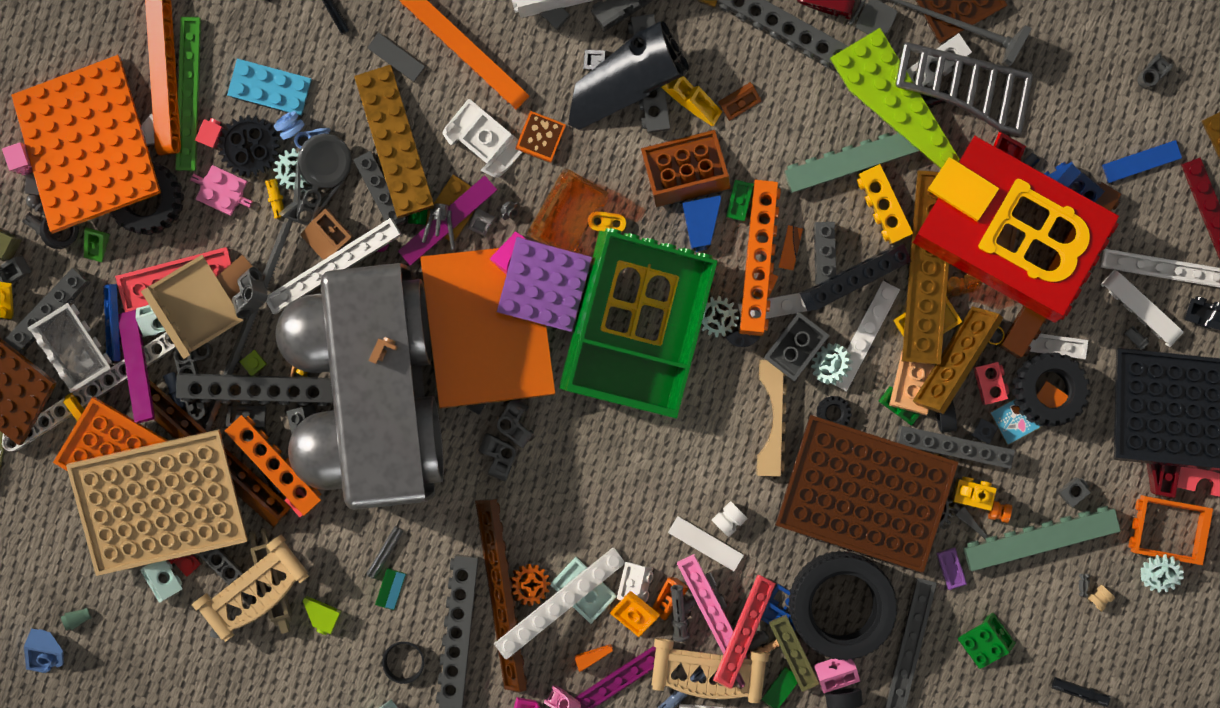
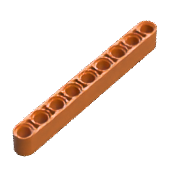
(467, 51)
(163, 76)

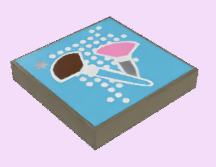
(1011, 423)

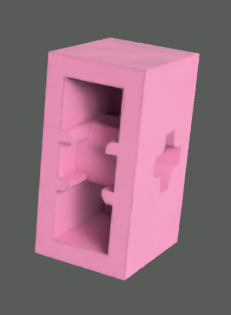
(17, 159)
(836, 674)

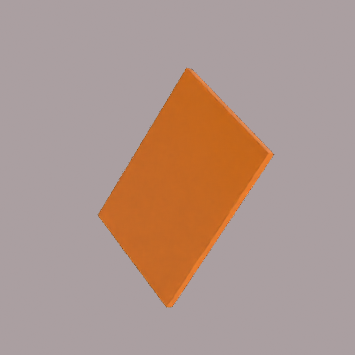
(475, 348)

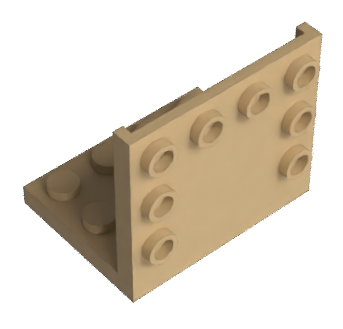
(191, 306)

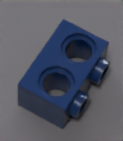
(1081, 183)

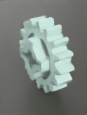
(287, 176)
(721, 328)
(831, 364)
(1162, 573)

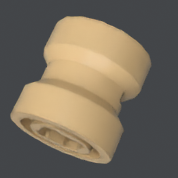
(1101, 597)

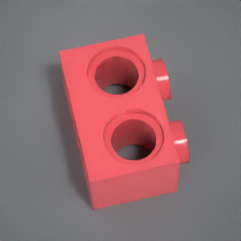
(986, 384)

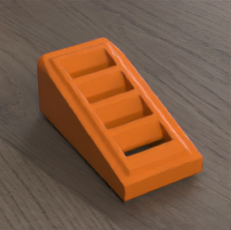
(664, 594)
(590, 657)

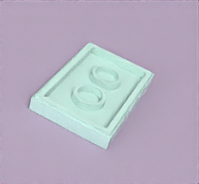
(595, 601)

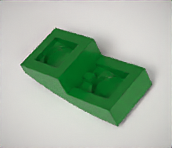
(907, 416)
(780, 689)

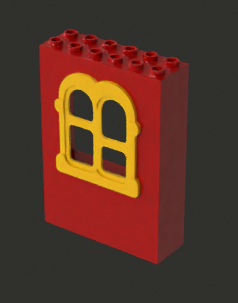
(973, 244)

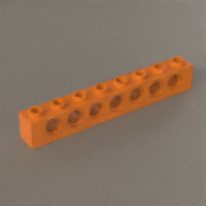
(761, 190)

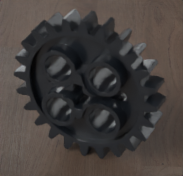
(232, 151)

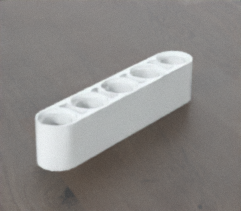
(1139, 304)

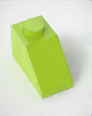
(321, 615)

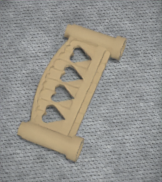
(215, 608)
(668, 659)

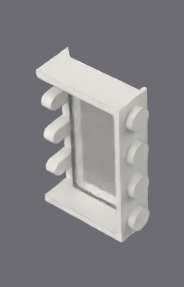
(70, 346)

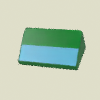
(390, 589)

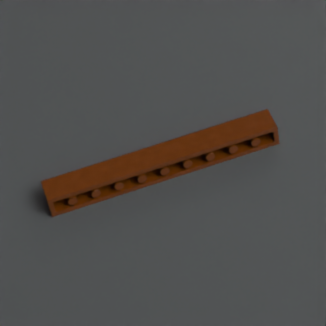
(1027, 322)
(246, 483)

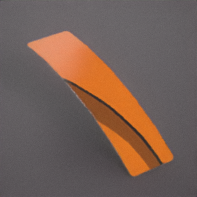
(790, 248)

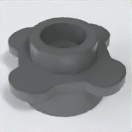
(510, 210)

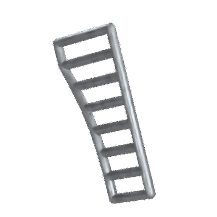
(951, 97)

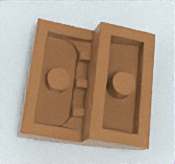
(230, 275)

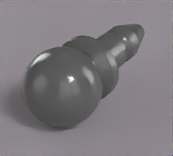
(34, 202)

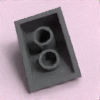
(796, 346)

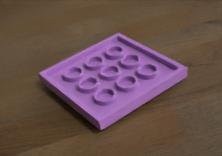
(544, 284)

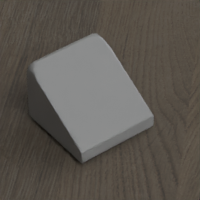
(481, 222)

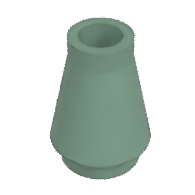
(75, 618)

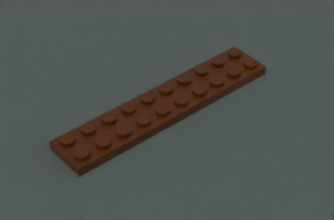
(500, 588)

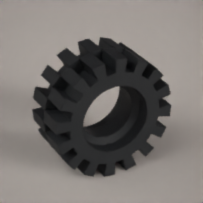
(835, 401)

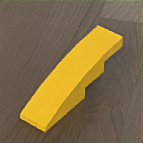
(694, 100)

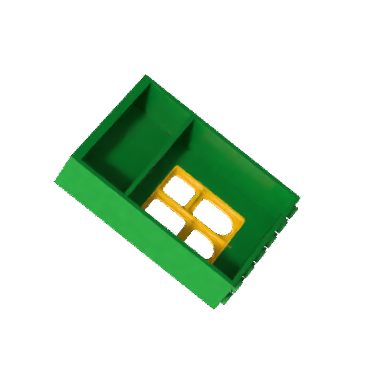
(629, 367)

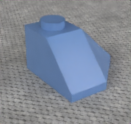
(42, 651)

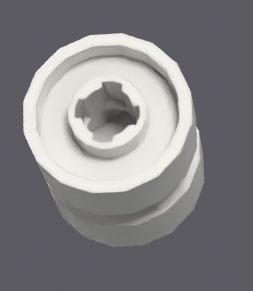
(729, 519)

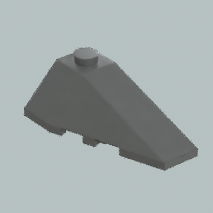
(613, 11)

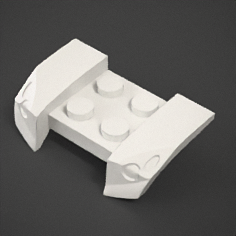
(483, 137)

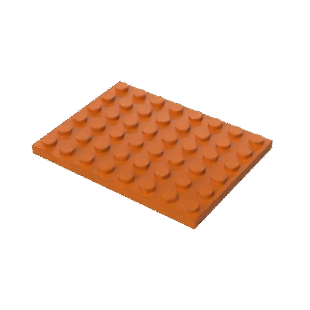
(85, 144)

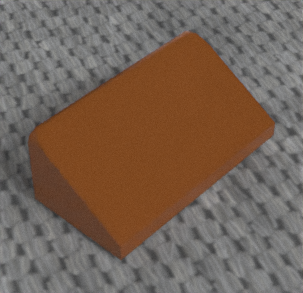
(739, 101)

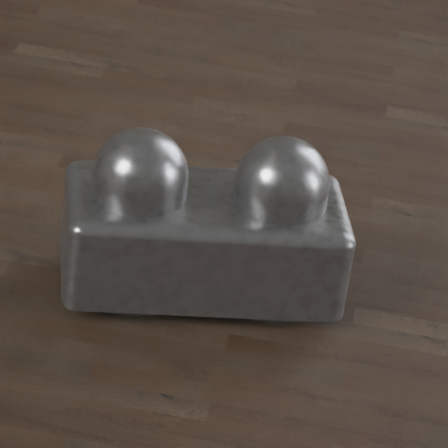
(383, 430)

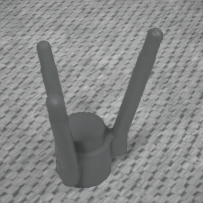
(440, 213)

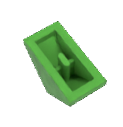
(95, 244)

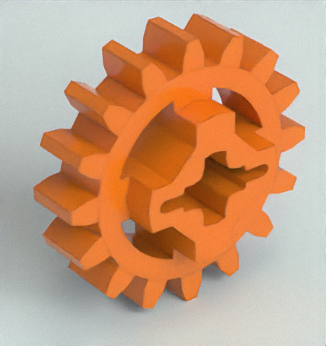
(529, 577)

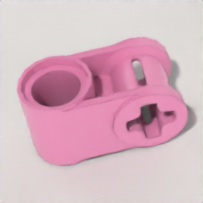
(561, 699)

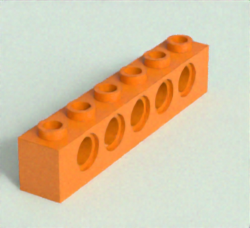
(236, 432)

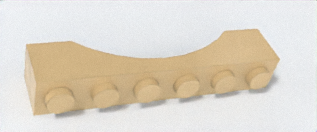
(769, 458)

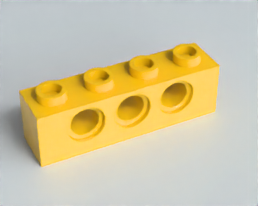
(902, 227)

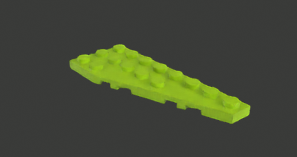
(871, 74)

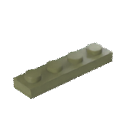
(794, 653)

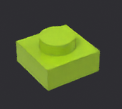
(253, 362)

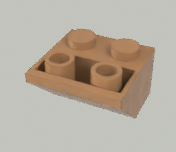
(326, 234)

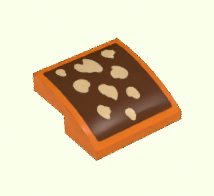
(540, 136)

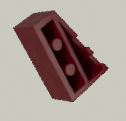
(1163, 479)

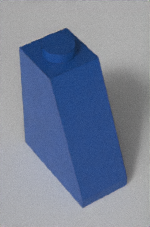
(701, 220)

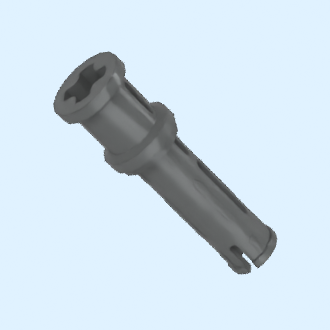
(679, 620)

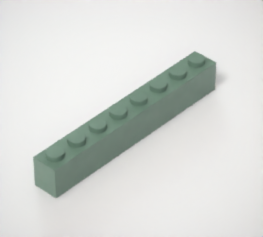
(848, 161)
(1042, 538)

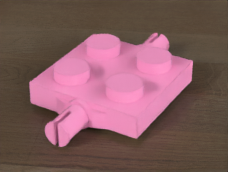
(221, 190)

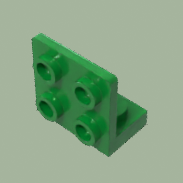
(987, 641)

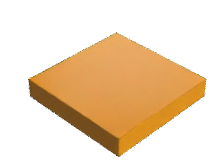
(634, 613)

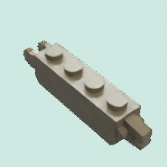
(281, 612)

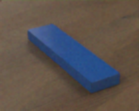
(1142, 161)
(111, 322)

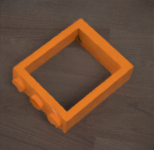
(1201, 533)

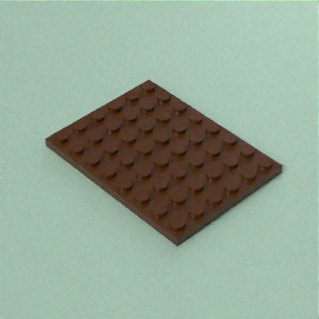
(866, 493)

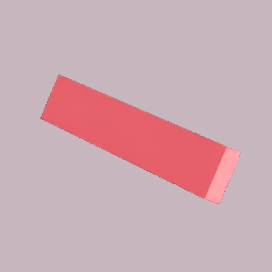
(744, 632)

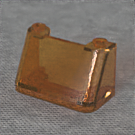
(567, 211)

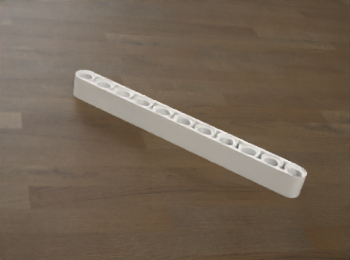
(84, 391)

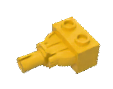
(974, 494)

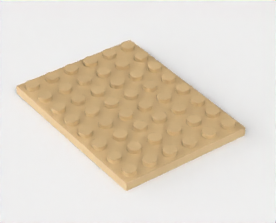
(157, 502)

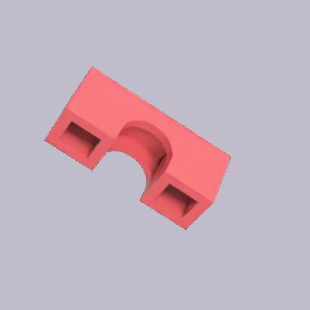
(1191, 476)

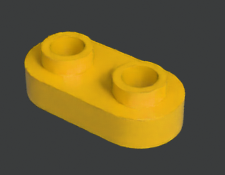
(607, 221)

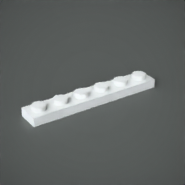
(868, 330)

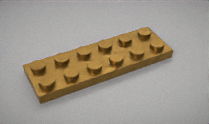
(958, 359)

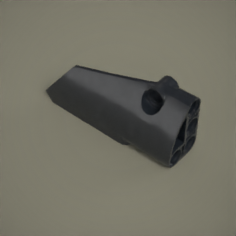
(628, 75)

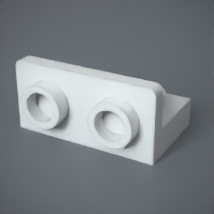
(635, 579)

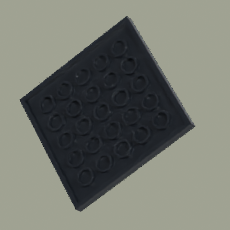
(1167, 409)

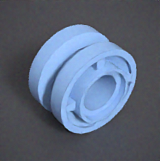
(289, 125)

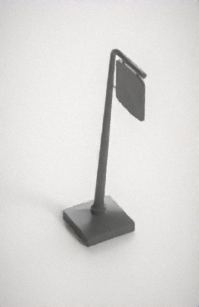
(882, 16)

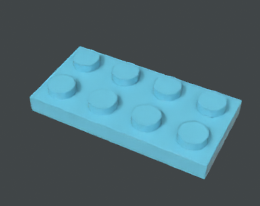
(269, 87)

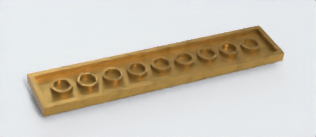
(925, 287)

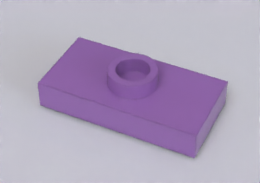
(951, 568)

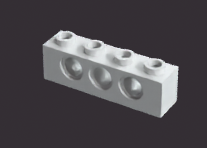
(954, 45)

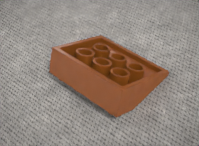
(685, 169)

